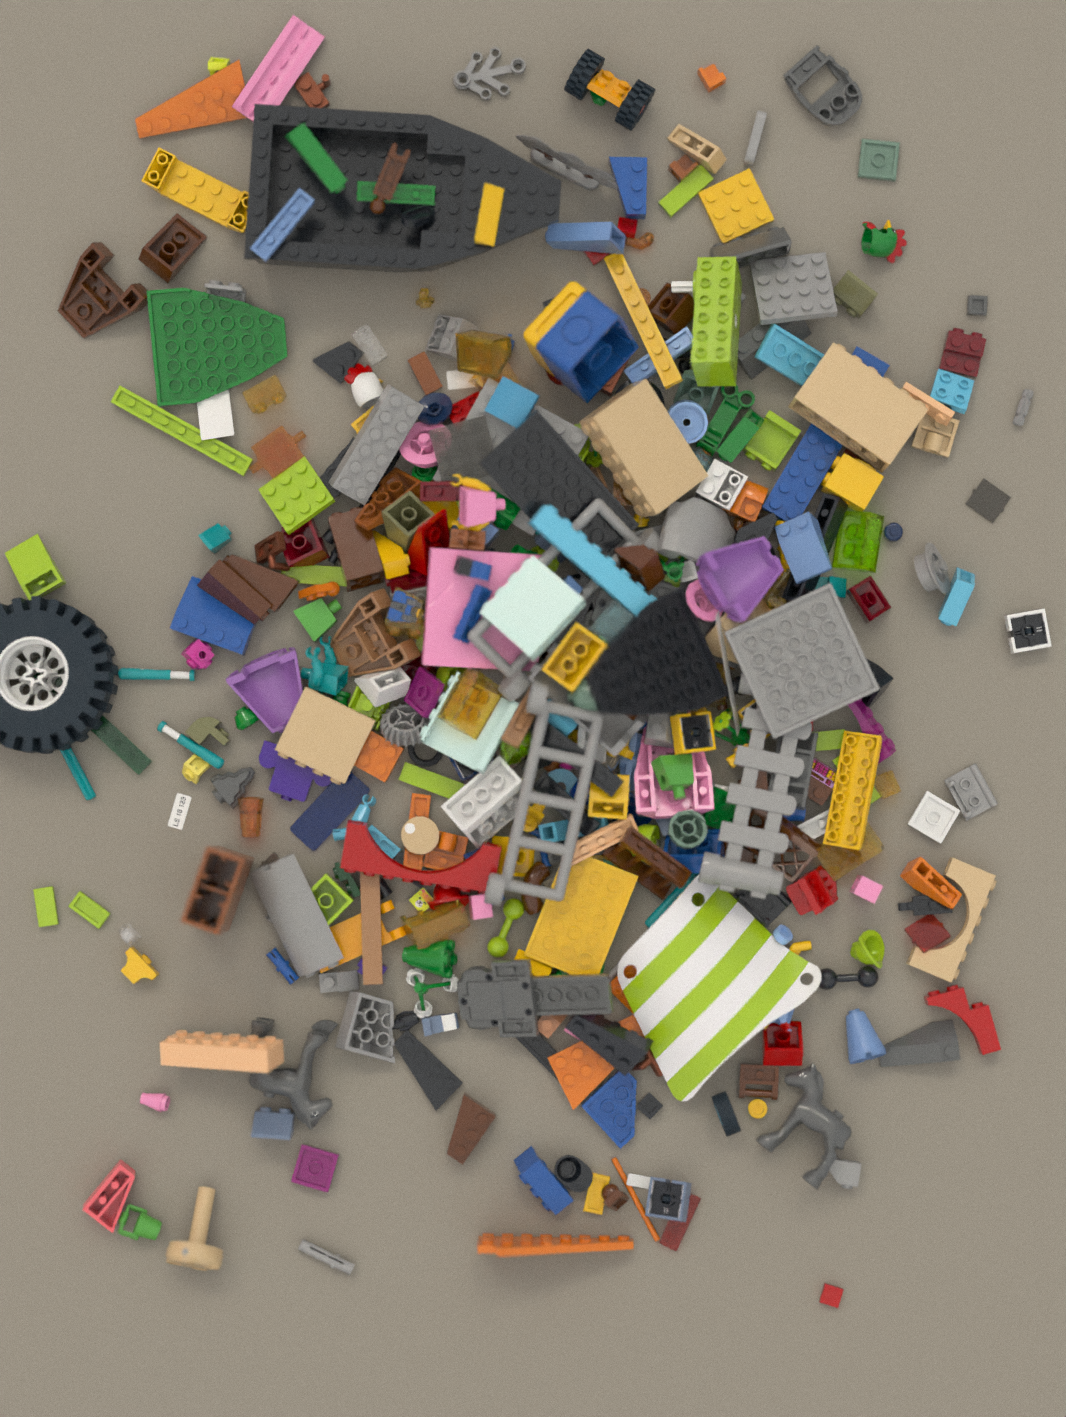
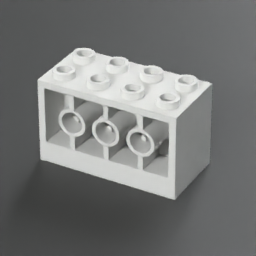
(485, 802)

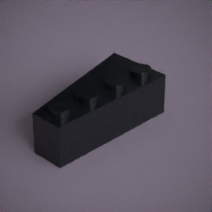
(610, 1040)

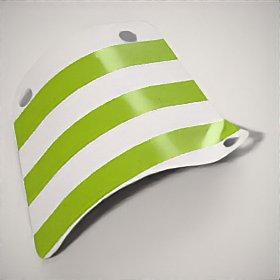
(708, 984)

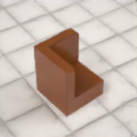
(682, 168)

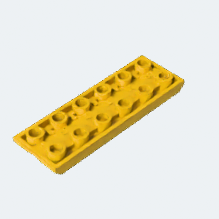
(852, 790)

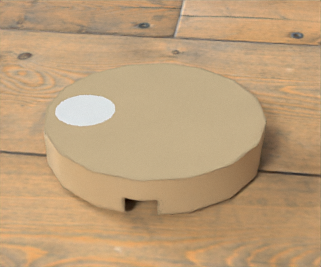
(419, 835)

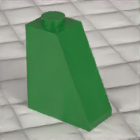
(740, 436)

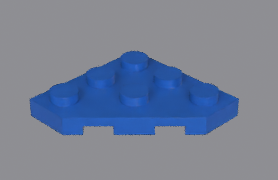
(615, 1107)

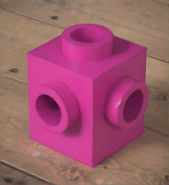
(198, 655)

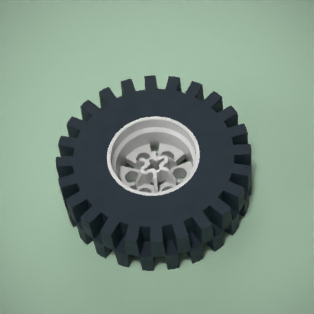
(86, 683)

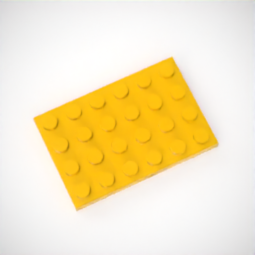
(581, 927)

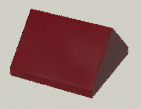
(868, 599)

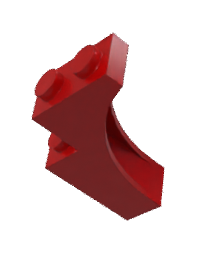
(977, 1017)

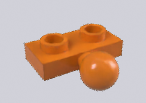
(319, 590)

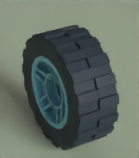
(726, 1113)

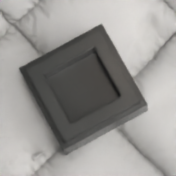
(977, 305)

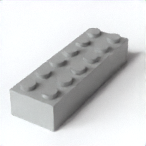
(376, 444)

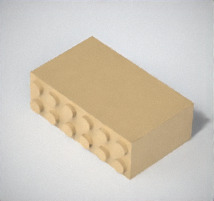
(858, 407)
(643, 448)

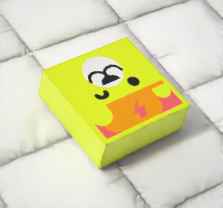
(420, 900)

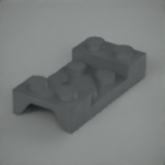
(799, 786)

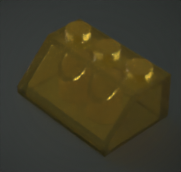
(482, 353)
(471, 703)

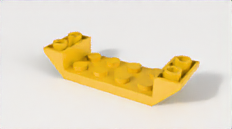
(197, 191)

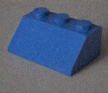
(693, 857)

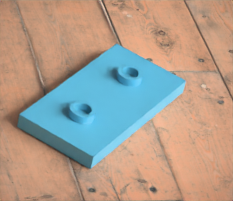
(788, 355)

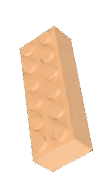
(222, 1051)

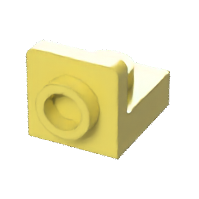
(194, 768)

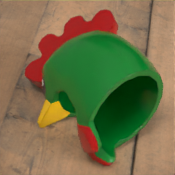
(882, 242)

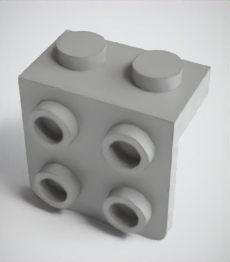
(232, 291)

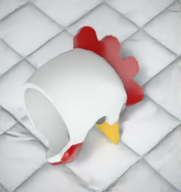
(364, 385)

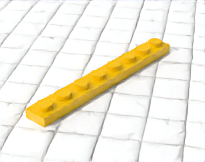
(643, 320)

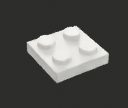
(933, 817)

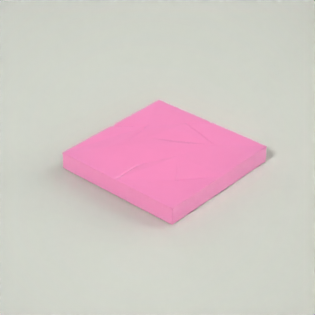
(446, 600)

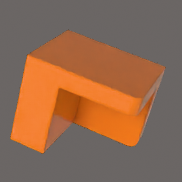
(711, 77)

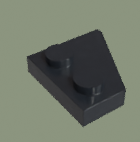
(339, 360)

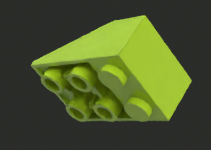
(34, 568)

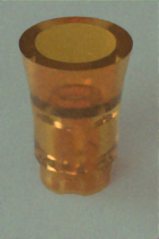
(250, 815)

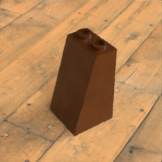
(355, 551)

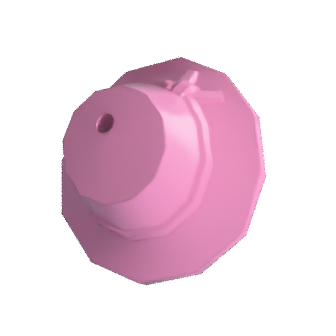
(696, 596)

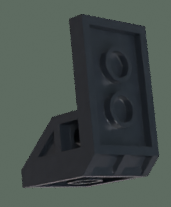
(756, 529)

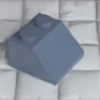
(273, 1123)

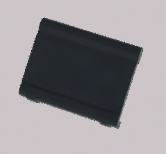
(765, 909)

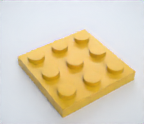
(736, 206)

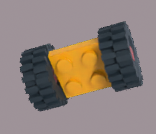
(590, 76)

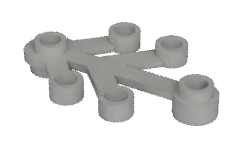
(486, 74)

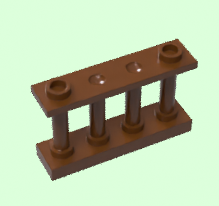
(653, 856)

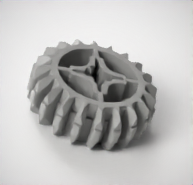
(402, 725)

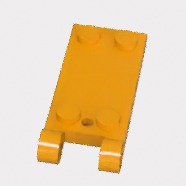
(349, 935)

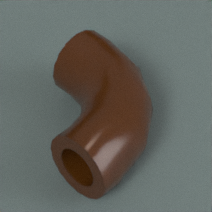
(536, 876)

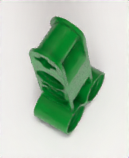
(724, 418)

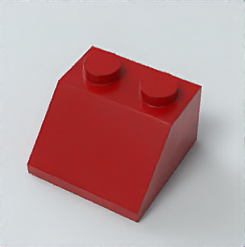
(782, 1047)

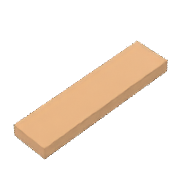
(602, 838)

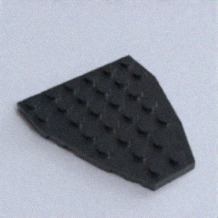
(657, 664)

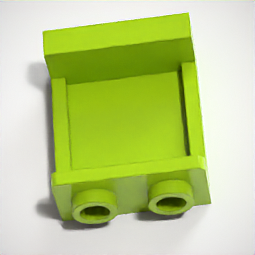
(771, 441)

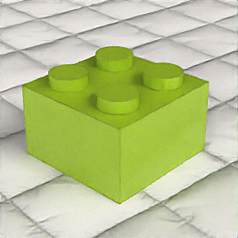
(331, 898)

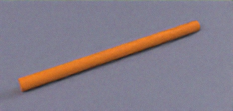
(636, 1200)

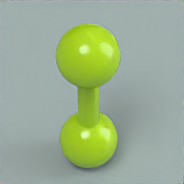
(498, 945)

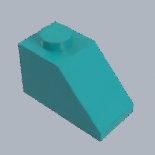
(216, 537)

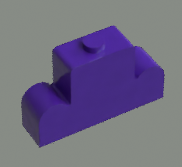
(289, 778)

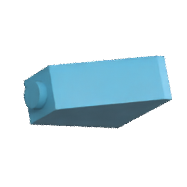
(957, 598)

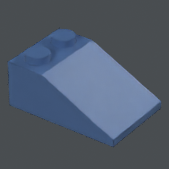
(803, 547)

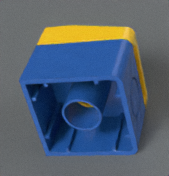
(580, 341)

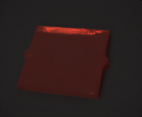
(927, 933)

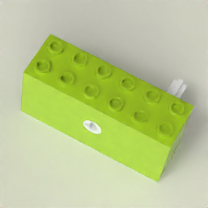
(716, 319)

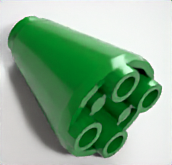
(434, 959)

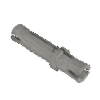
(326, 1257)

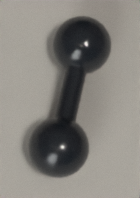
(866, 977)

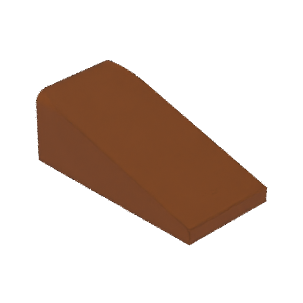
(425, 373)

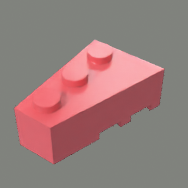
(109, 1197)

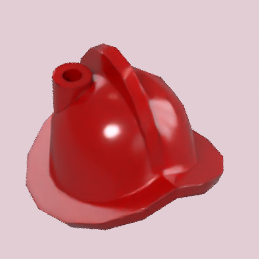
(443, 895)

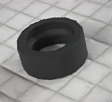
(424, 763)

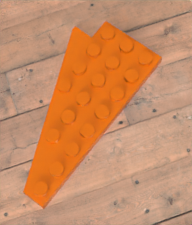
(546, 1244)

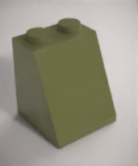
(404, 518)

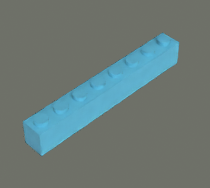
(589, 559)

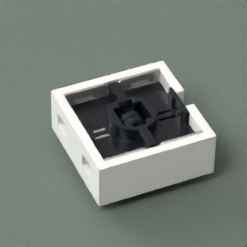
(1033, 636)

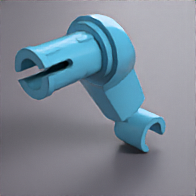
(361, 814)

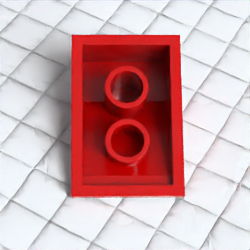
(430, 534)

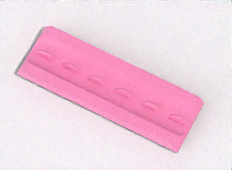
(279, 67)

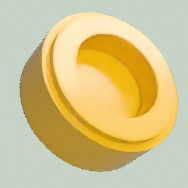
(757, 1108)

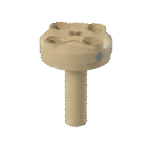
(195, 1252)

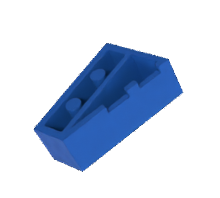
(631, 180)
(542, 1181)

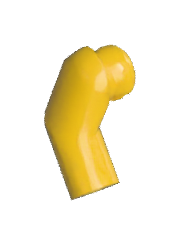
(797, 947)

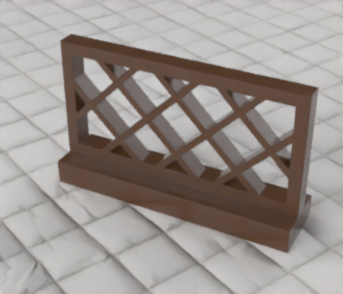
(797, 838)

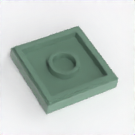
(878, 160)

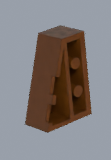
(469, 1128)

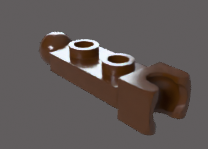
(388, 179)

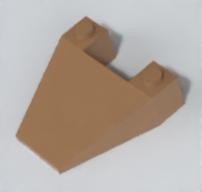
(363, 639)

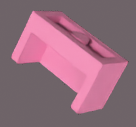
(866, 889)
(478, 908)

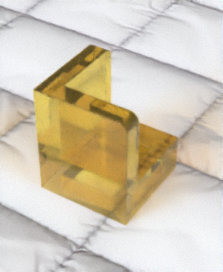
(887, 784)

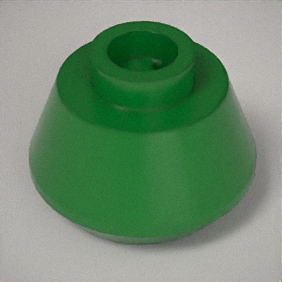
(424, 474)
(245, 718)

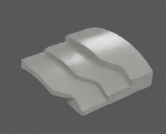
(694, 529)

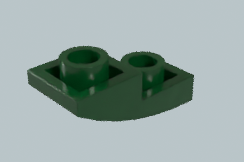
(352, 886)

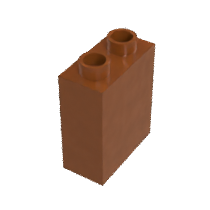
(217, 889)

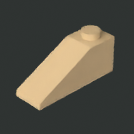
(698, 148)

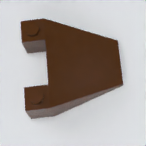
(94, 298)

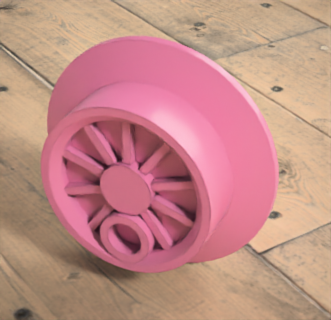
(418, 447)

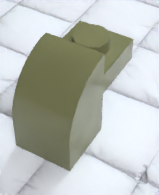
(207, 726)

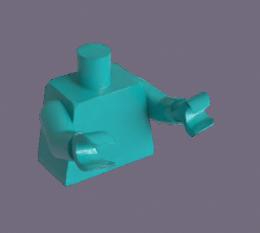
(325, 676)

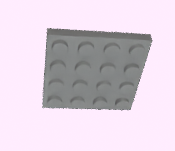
(793, 288)

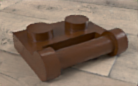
(758, 1075)

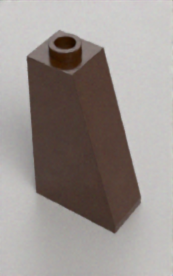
(267, 582)
(234, 592)

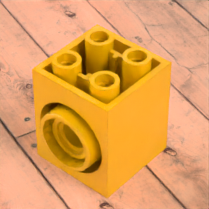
(851, 481)

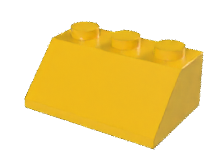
(574, 657)

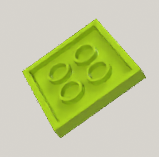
(296, 495)

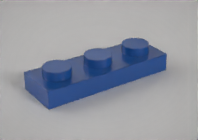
(471, 612)

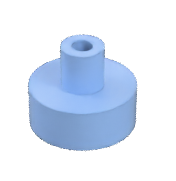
(782, 934)

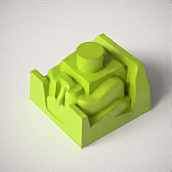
(363, 705)

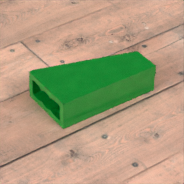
(316, 158)

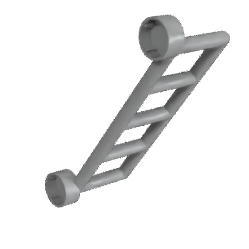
(515, 679)
(541, 707)

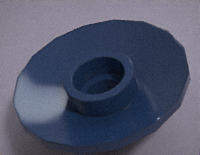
(436, 408)

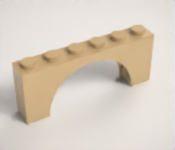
(975, 888)

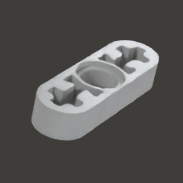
(755, 138)

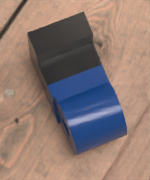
(472, 568)

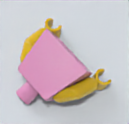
(477, 504)

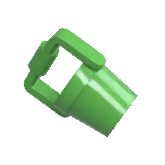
(145, 1225)

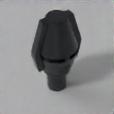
(405, 1020)

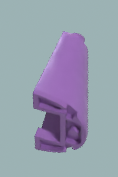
(738, 576)
(270, 687)

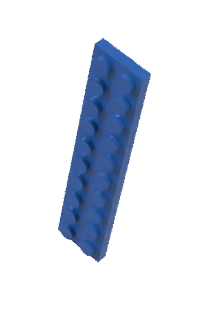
(809, 463)

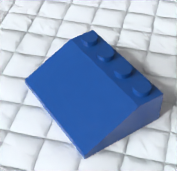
(211, 620)

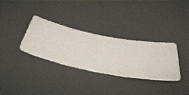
(638, 1181)

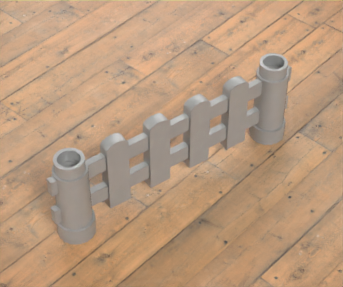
(730, 871)

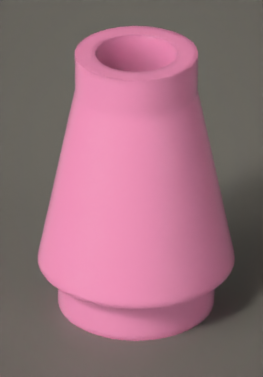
(156, 1101)

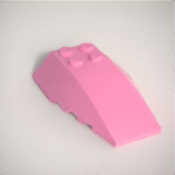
(661, 804)

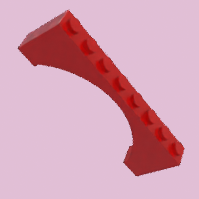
(364, 855)

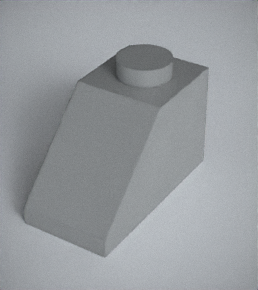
(845, 1172)

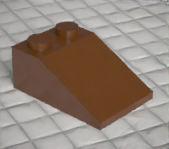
(171, 248)

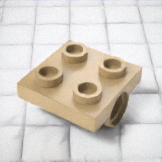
(935, 437)

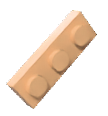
(936, 410)

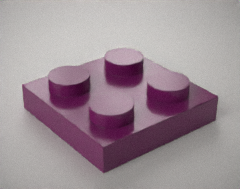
(424, 692)
(314, 1168)

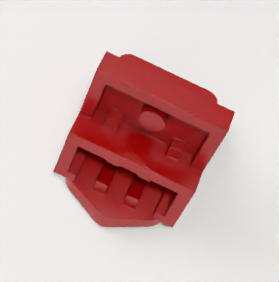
(813, 891)

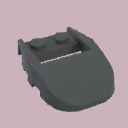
(835, 104)

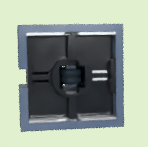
(668, 1199)

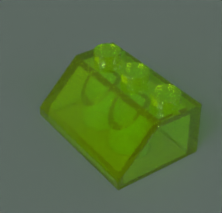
(858, 542)

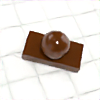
(613, 1197)

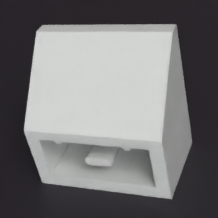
(721, 485)
(384, 685)

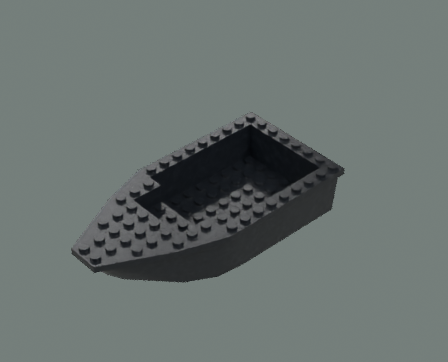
(345, 231)

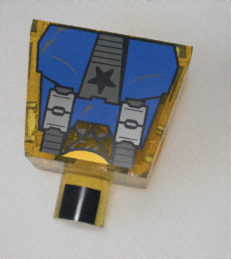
(405, 608)

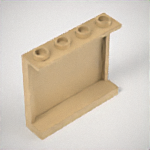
(324, 735)

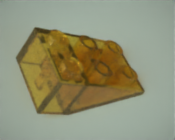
(842, 860)

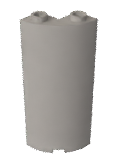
(616, 728)
(296, 916)

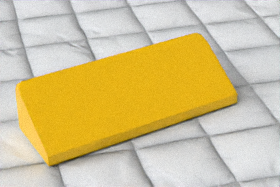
(489, 215)

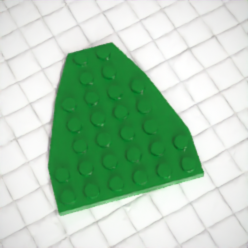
(209, 343)

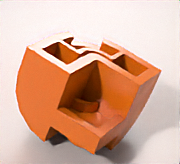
(748, 502)

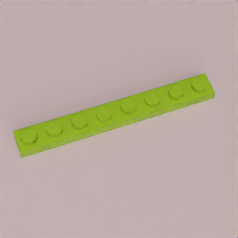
(181, 430)

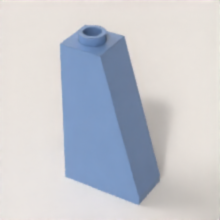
(586, 236)

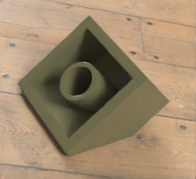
(853, 294)

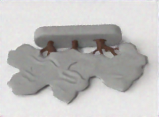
(566, 165)

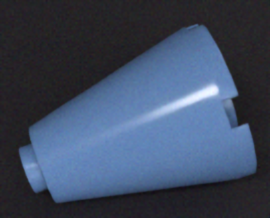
(862, 1038)

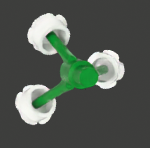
(415, 978)

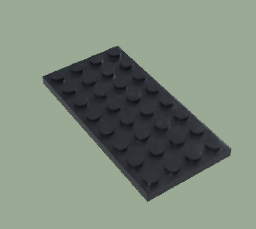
(542, 469)

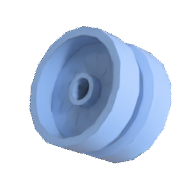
(694, 412)

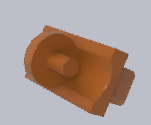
(467, 540)

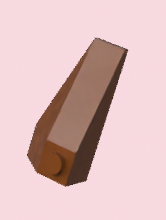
(391, 488)

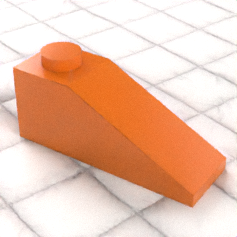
(928, 881)

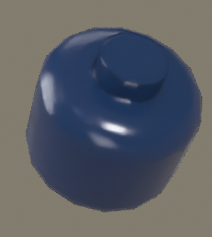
(892, 532)

